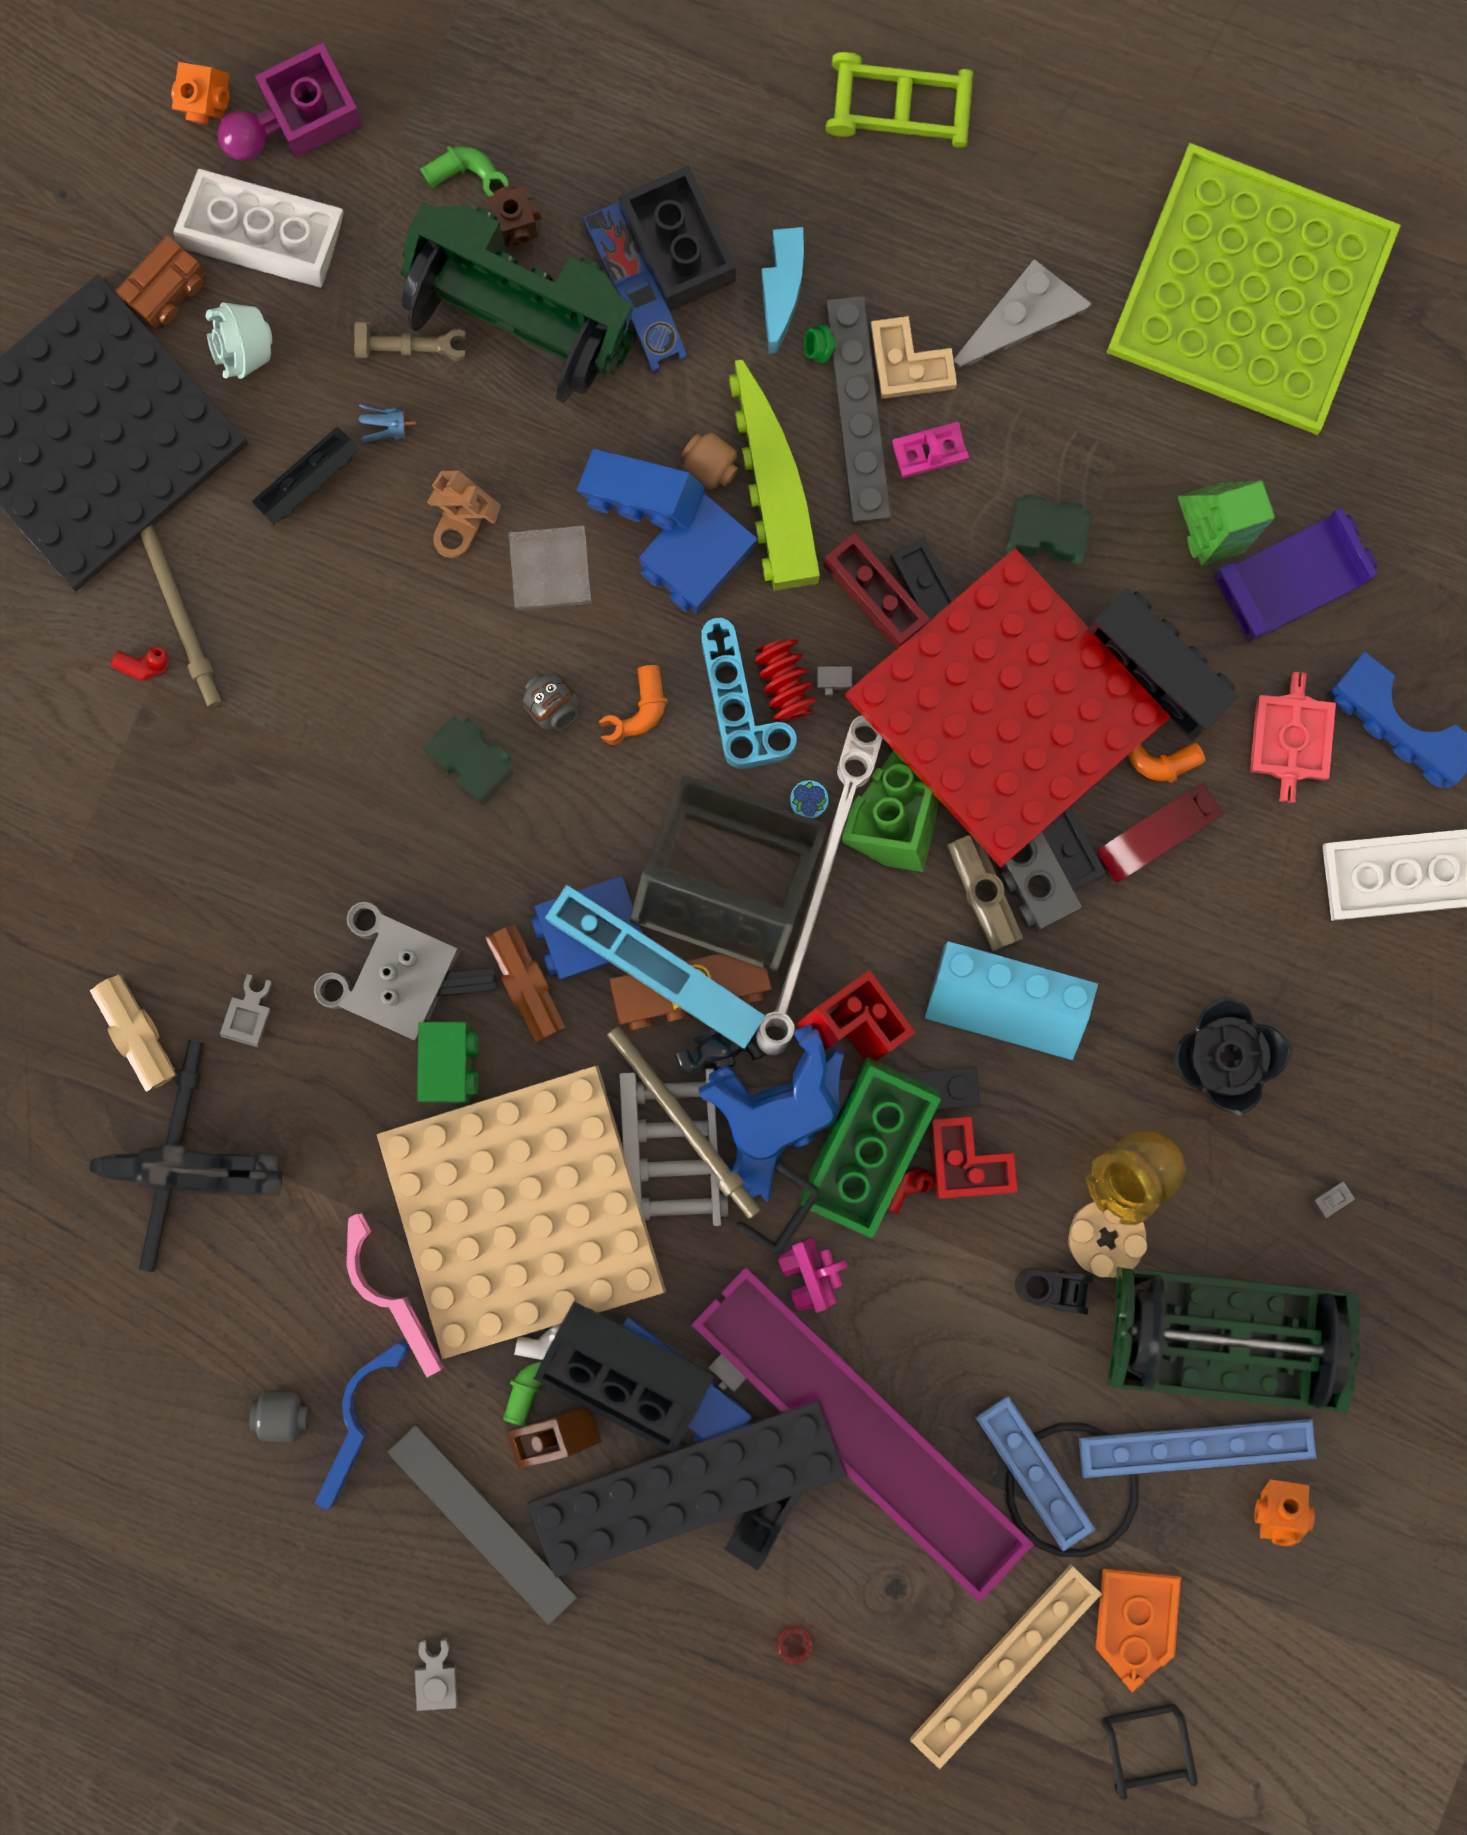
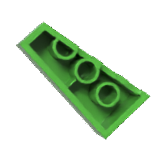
(1225, 519)

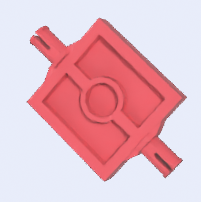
(1292, 737)

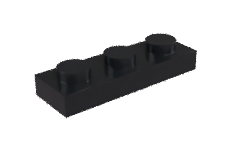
(306, 476)

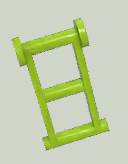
(845, 124)

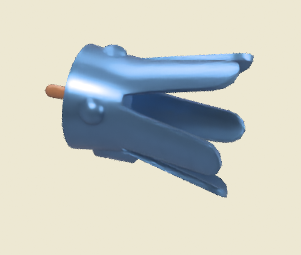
(393, 419)

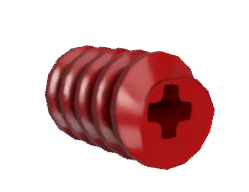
(784, 680)

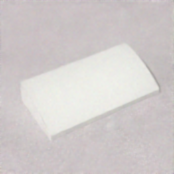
(258, 228)

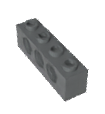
(1042, 864)

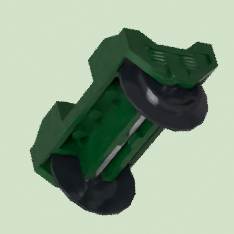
(463, 261)
(1276, 1341)

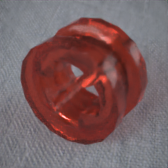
(783, 1647)

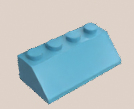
(1010, 1000)

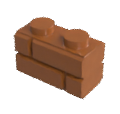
(162, 283)

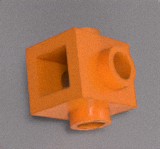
(200, 92)
(1284, 1512)

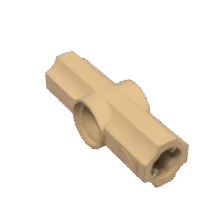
(133, 1033)

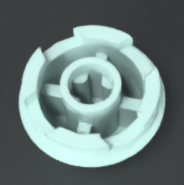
(239, 339)

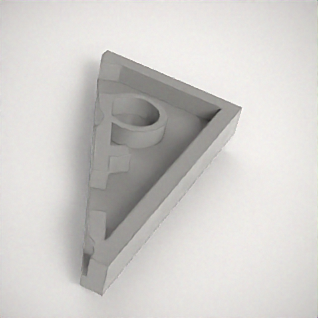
(1030, 306)

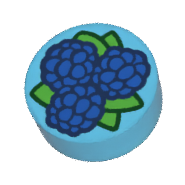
(809, 799)

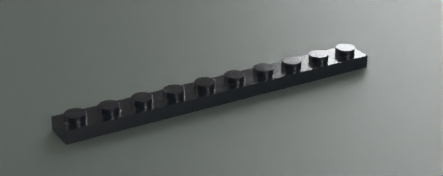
(933, 593)

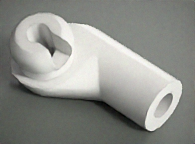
(533, 1347)

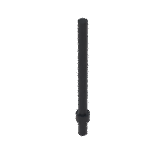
(187, 1081)

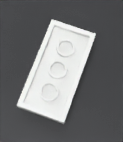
(1396, 874)

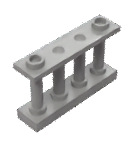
(638, 1131)

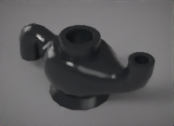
(714, 1051)

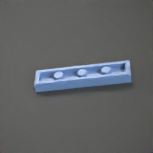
(1035, 1473)

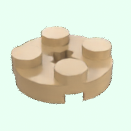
(1102, 1261)

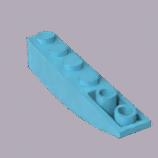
(654, 966)

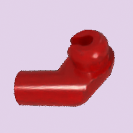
(144, 667)

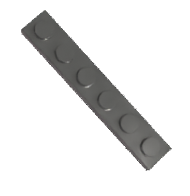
(858, 411)

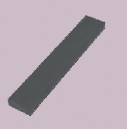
(482, 1524)

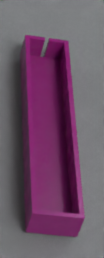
(874, 1440)

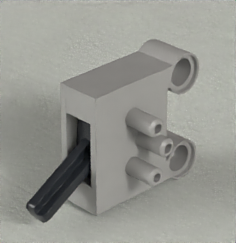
(402, 975)

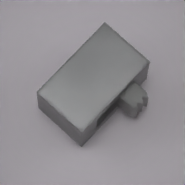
(834, 679)
(1332, 1199)
(727, 1373)

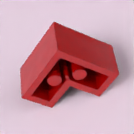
(864, 1016)
(957, 1168)

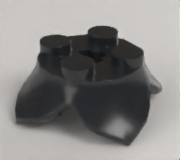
(1259, 1050)

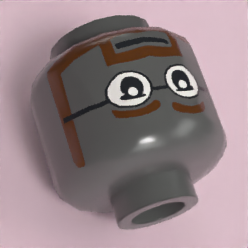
(550, 702)

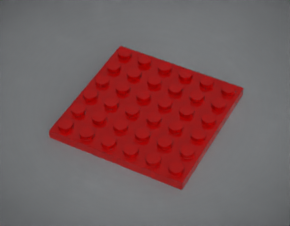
(1007, 707)

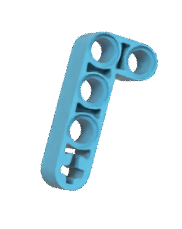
(738, 694)

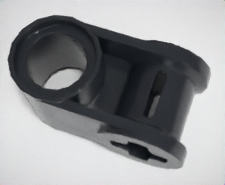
(1061, 1290)

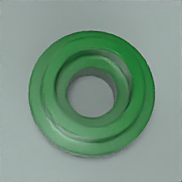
(819, 343)

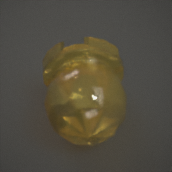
(1137, 1176)

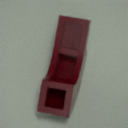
(1159, 832)

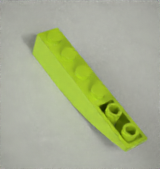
(776, 490)

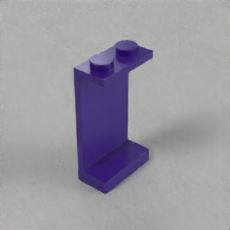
(1296, 575)

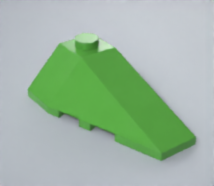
(893, 817)

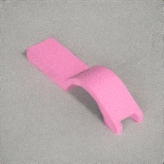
(400, 1307)

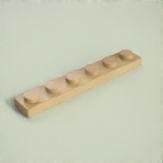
(1005, 1666)

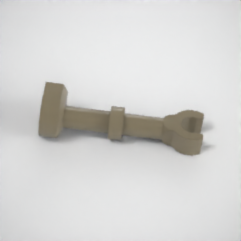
(406, 343)

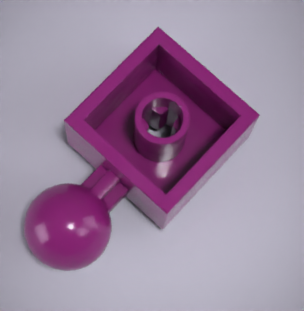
(302, 124)

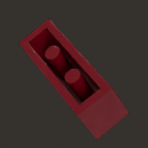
(875, 591)

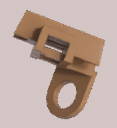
(463, 509)

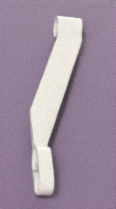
(852, 750)

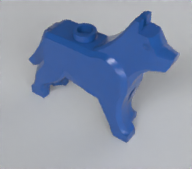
(778, 1116)

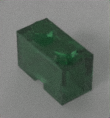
(1049, 528)
(462, 750)

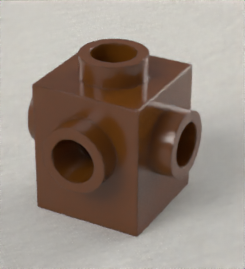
(515, 214)

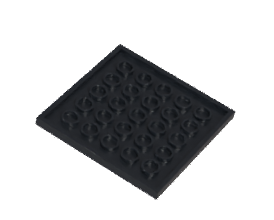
(100, 433)

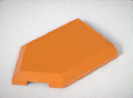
(1137, 1622)

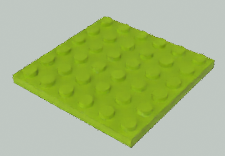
(1253, 289)

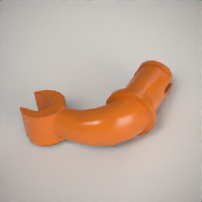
(650, 711)
(1167, 767)

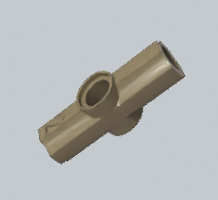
(994, 916)

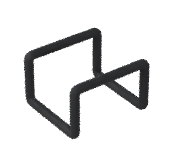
(795, 1220)
(1121, 1785)

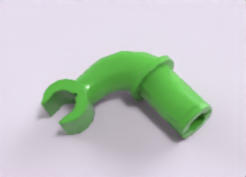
(462, 159)
(522, 1395)

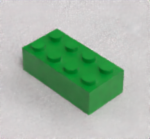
(870, 1146)

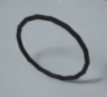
(1072, 1552)

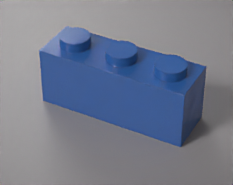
(640, 490)

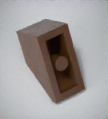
(554, 1437)

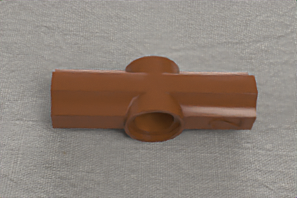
(525, 983)

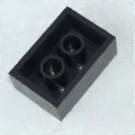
(678, 238)

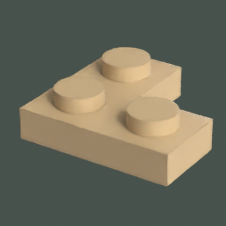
(902, 370)

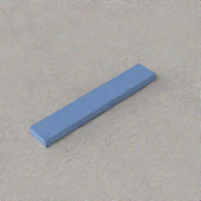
(1197, 1447)

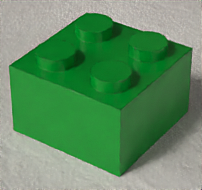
(447, 1062)

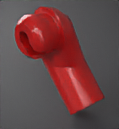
(913, 1182)

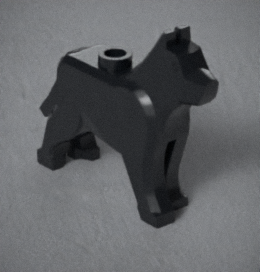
(193, 1171)

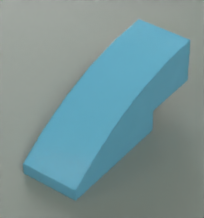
(782, 284)

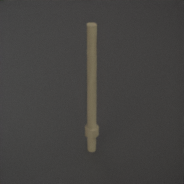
(199, 667)
(729, 1182)

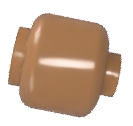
(710, 460)

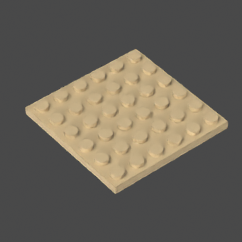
(520, 1212)

